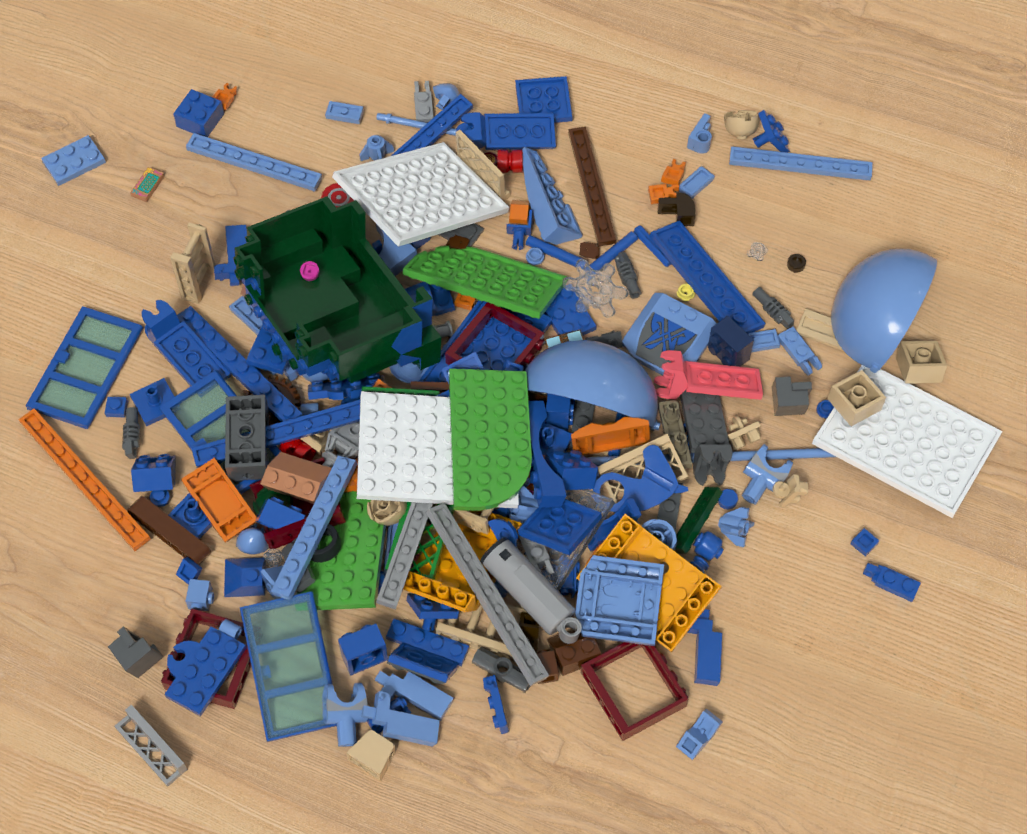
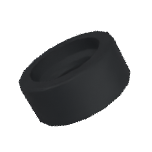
(331, 550)

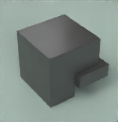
(790, 398)
(134, 652)

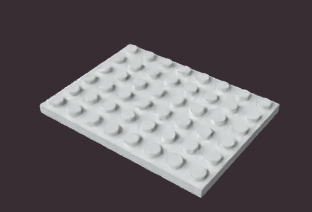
(420, 193)
(913, 443)
(406, 449)

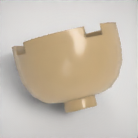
(742, 123)
(386, 512)

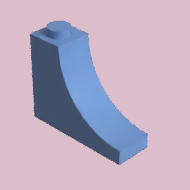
(394, 256)

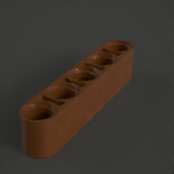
(168, 530)

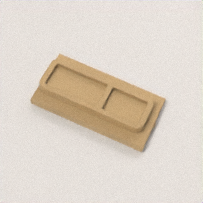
(818, 328)

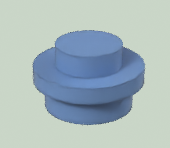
(534, 256)

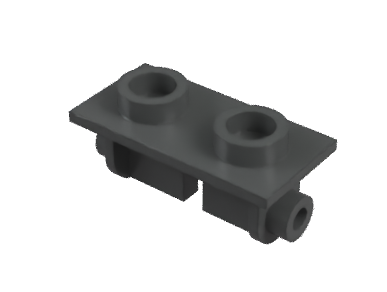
(612, 338)

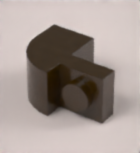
(682, 206)
(530, 629)

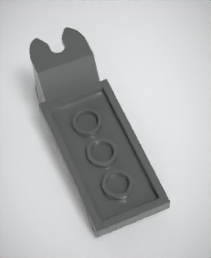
(706, 435)

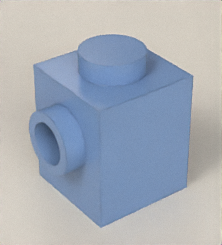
(199, 595)

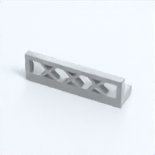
(153, 737)

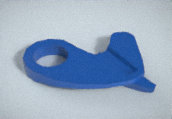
(653, 488)

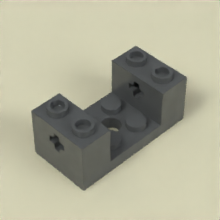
(246, 455)

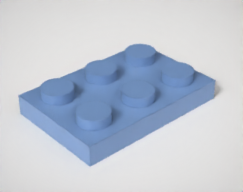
(73, 160)

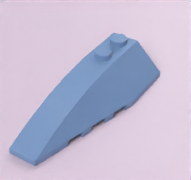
(550, 213)

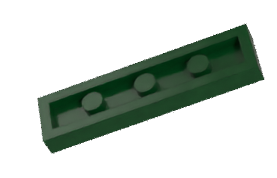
(697, 518)

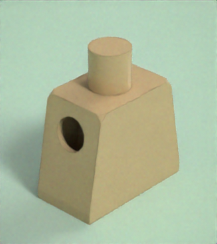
(372, 753)

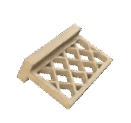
(481, 165)
(636, 456)

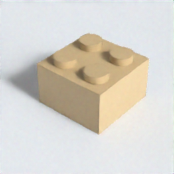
(921, 362)
(856, 398)

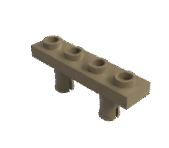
(673, 426)

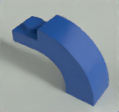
(629, 508)

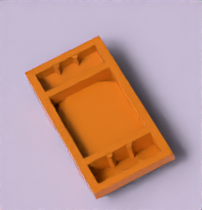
(611, 436)
(219, 500)

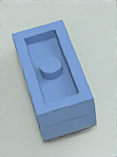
(700, 137)

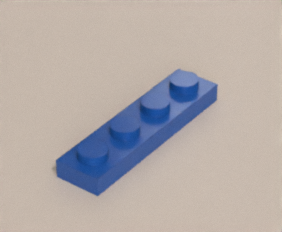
(428, 641)

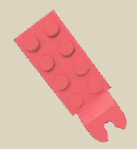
(706, 379)

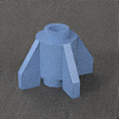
(376, 148)
(526, 506)
(735, 525)

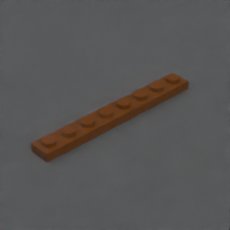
(592, 186)

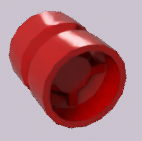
(509, 161)
(298, 449)

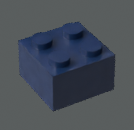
(730, 343)

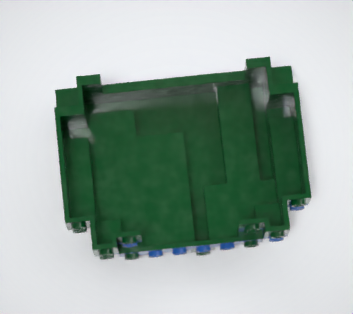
(350, 316)

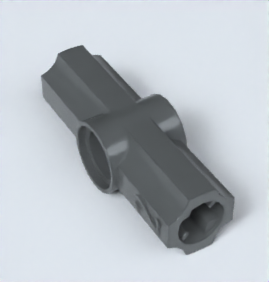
(491, 663)

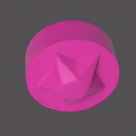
(309, 271)

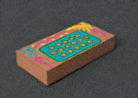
(147, 184)

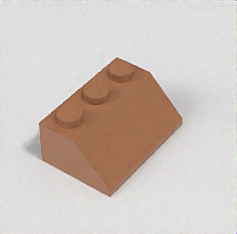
(295, 477)

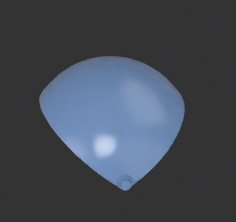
(880, 303)
(597, 376)

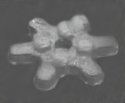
(599, 279)

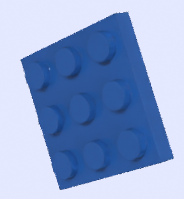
(545, 96)
(560, 527)

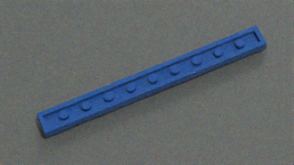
(237, 366)
(288, 430)

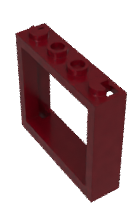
(478, 323)
(190, 624)
(659, 661)

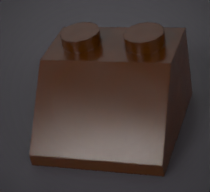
(571, 656)

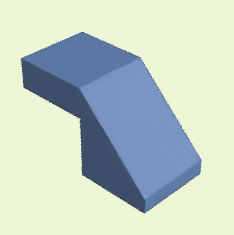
(700, 734)

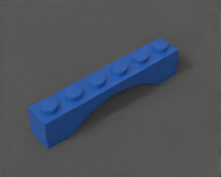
(548, 486)

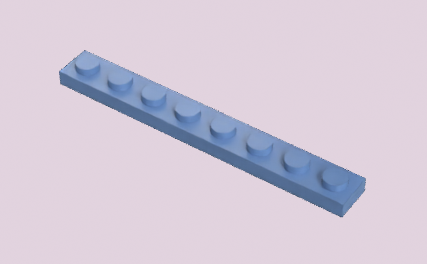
(254, 162)
(801, 163)
(314, 528)

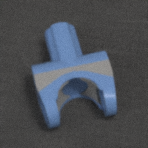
(762, 475)
(343, 713)

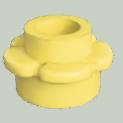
(685, 288)

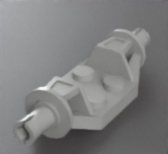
(344, 440)

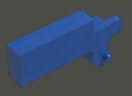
(234, 237)
(707, 651)

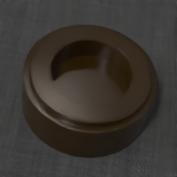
(796, 263)

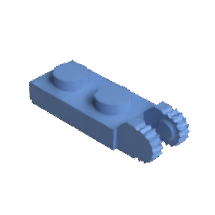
(799, 350)

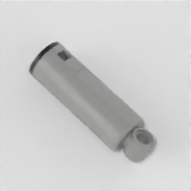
(531, 590)

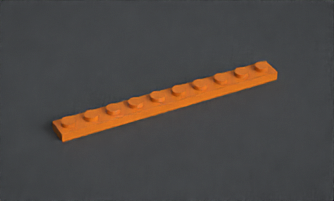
(84, 480)

